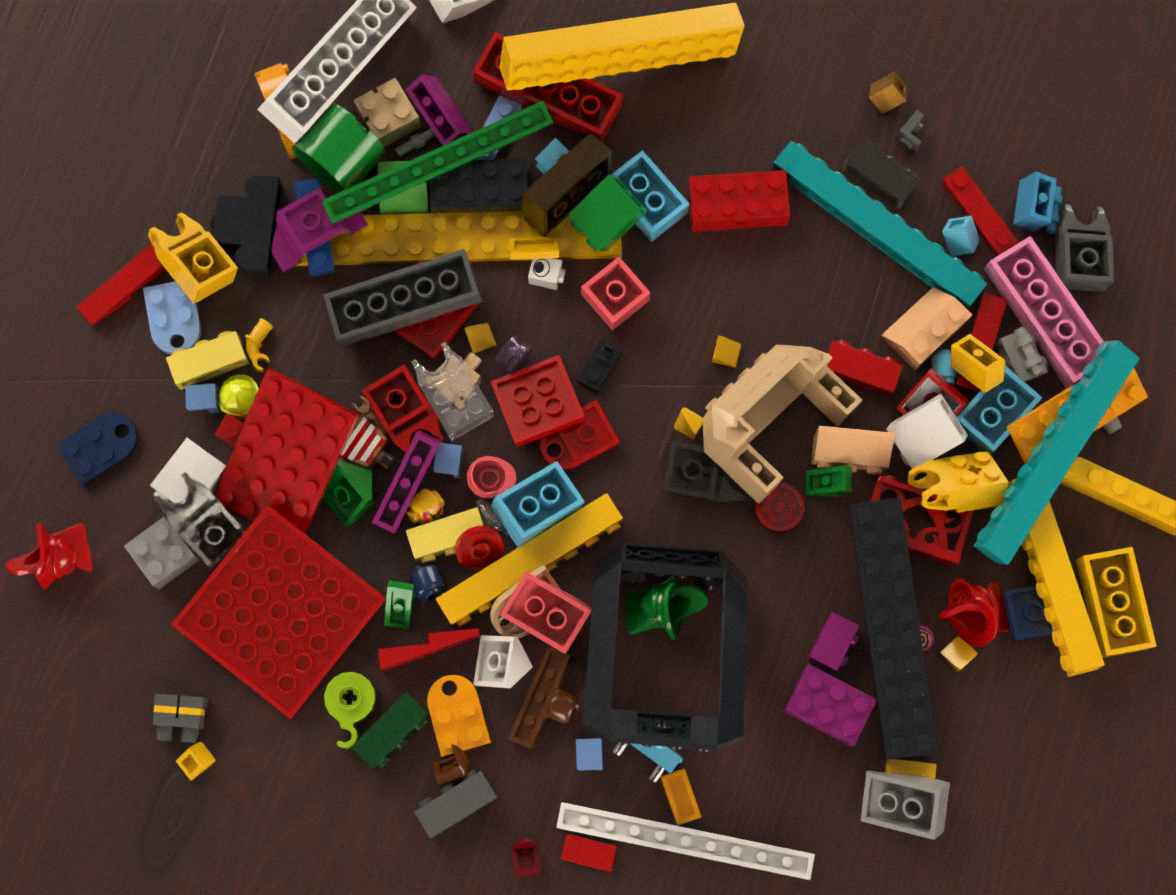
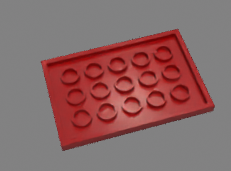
(285, 452)

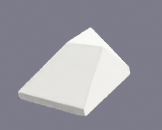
(500, 662)

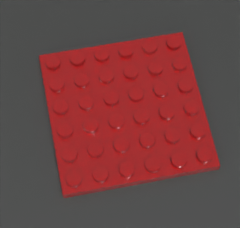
(279, 611)

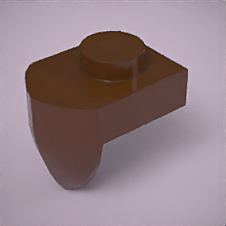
(452, 767)

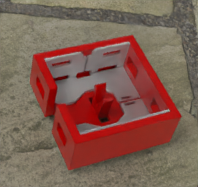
(933, 385)

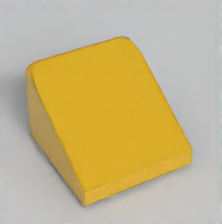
(726, 352)
(958, 653)
(195, 760)

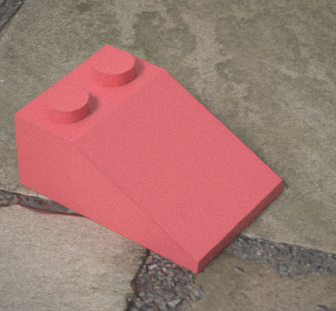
(546, 611)

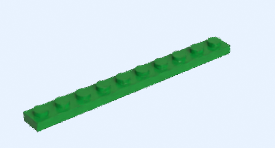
(437, 162)

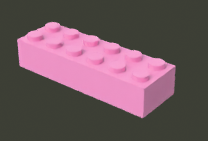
(1045, 309)

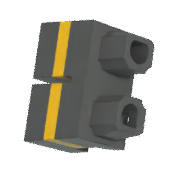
(179, 712)

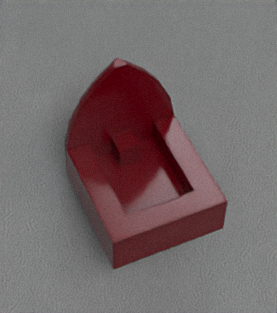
(525, 858)

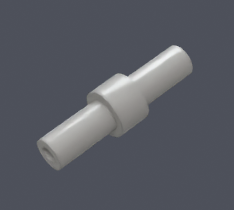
(417, 141)

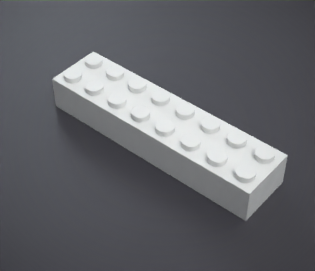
(333, 64)

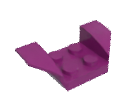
(306, 226)

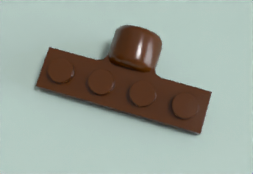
(545, 699)

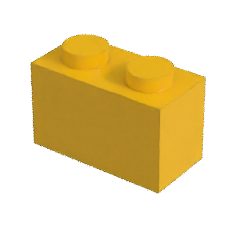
(977, 363)

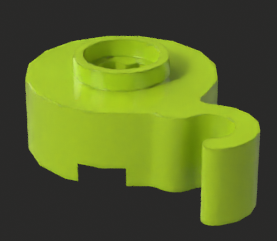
(350, 714)

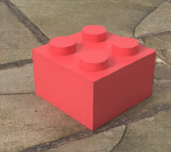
(615, 293)

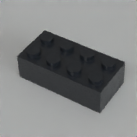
(481, 187)

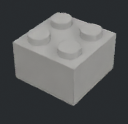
(161, 553)

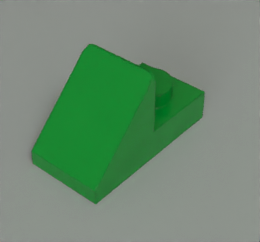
(829, 481)
(399, 604)

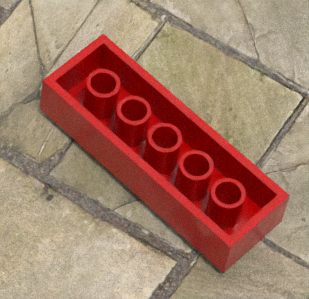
(576, 105)

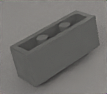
(455, 803)

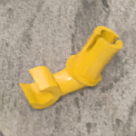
(254, 341)

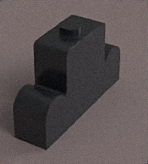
(249, 224)

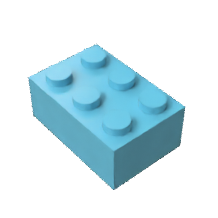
(655, 193)
(992, 411)
(537, 503)

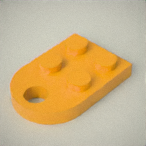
(457, 717)

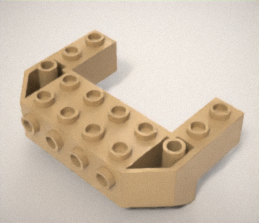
(758, 399)

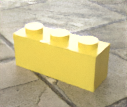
(207, 359)
(441, 535)

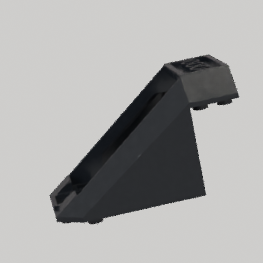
(659, 728)

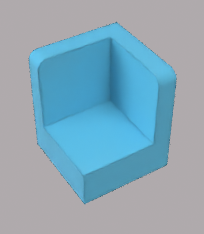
(961, 235)

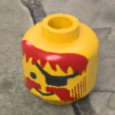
(426, 507)

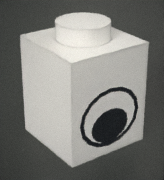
(546, 273)

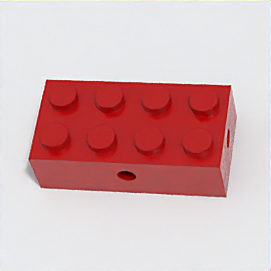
(738, 200)

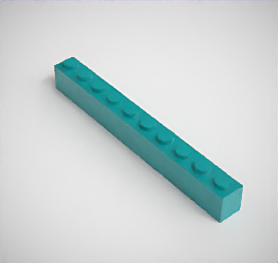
(878, 225)
(1056, 452)

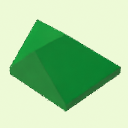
(349, 493)

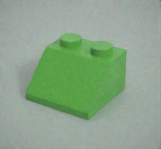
(409, 202)

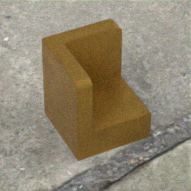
(888, 92)

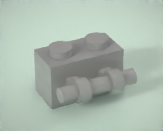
(1022, 355)

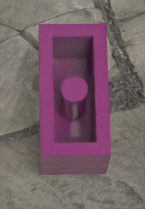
(834, 642)

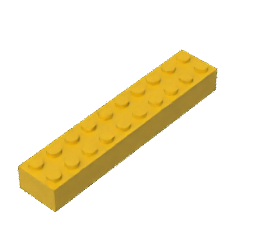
(620, 46)

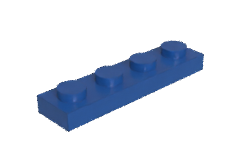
(320, 258)

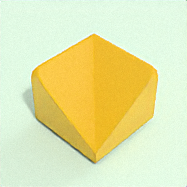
(688, 423)

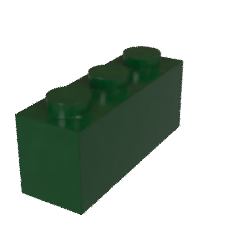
(391, 732)

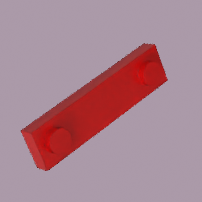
(985, 217)

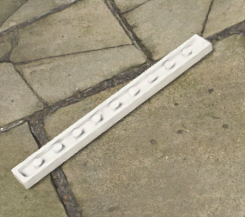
(685, 841)

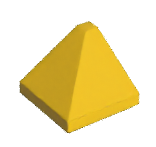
(480, 337)

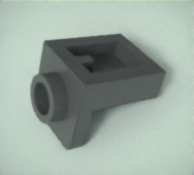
(907, 133)

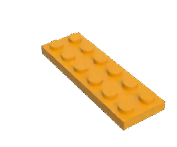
(1030, 428)

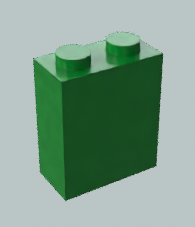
(606, 213)

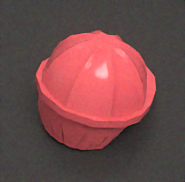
(490, 476)

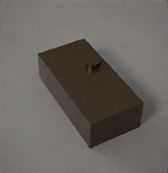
(566, 184)

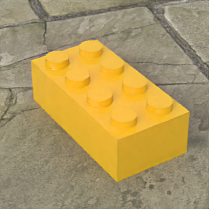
(1116, 602)

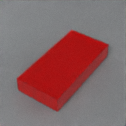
(588, 852)

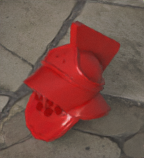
(54, 555)
(976, 612)

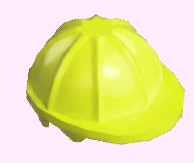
(237, 396)

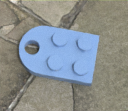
(171, 316)

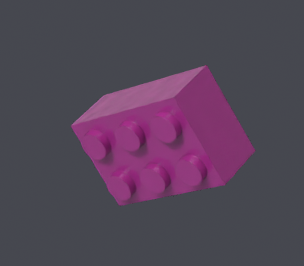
(829, 705)

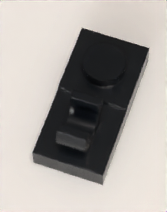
(599, 366)

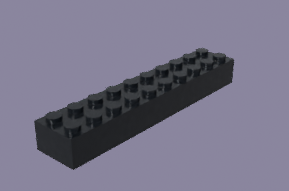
(892, 629)

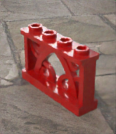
(938, 548)

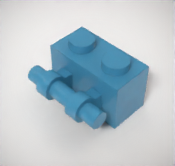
(1038, 203)

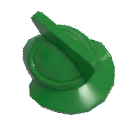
(663, 606)

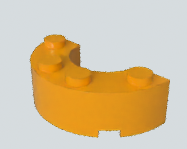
(268, 81)

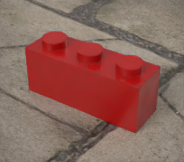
(864, 368)

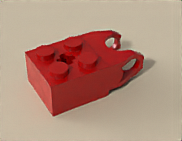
(410, 416)

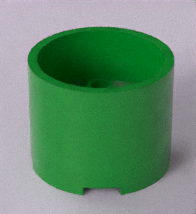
(339, 149)

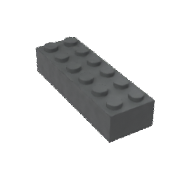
(402, 298)

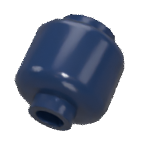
(427, 582)

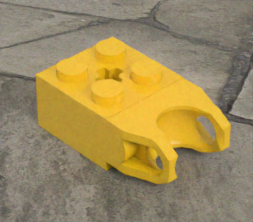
(193, 259)
(961, 482)

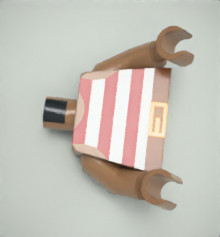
(367, 441)

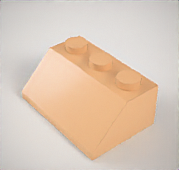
(926, 327)
(852, 448)

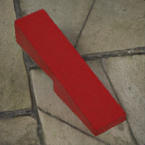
(121, 286)
(985, 328)
(397, 656)

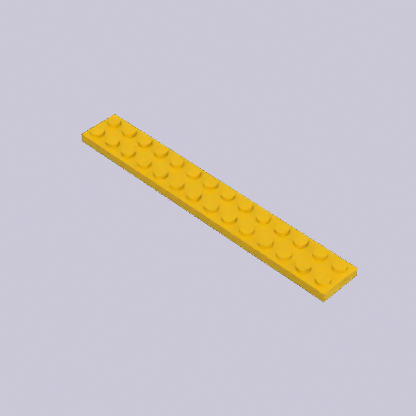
(429, 236)

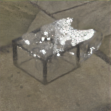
(447, 387)

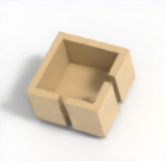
(388, 112)

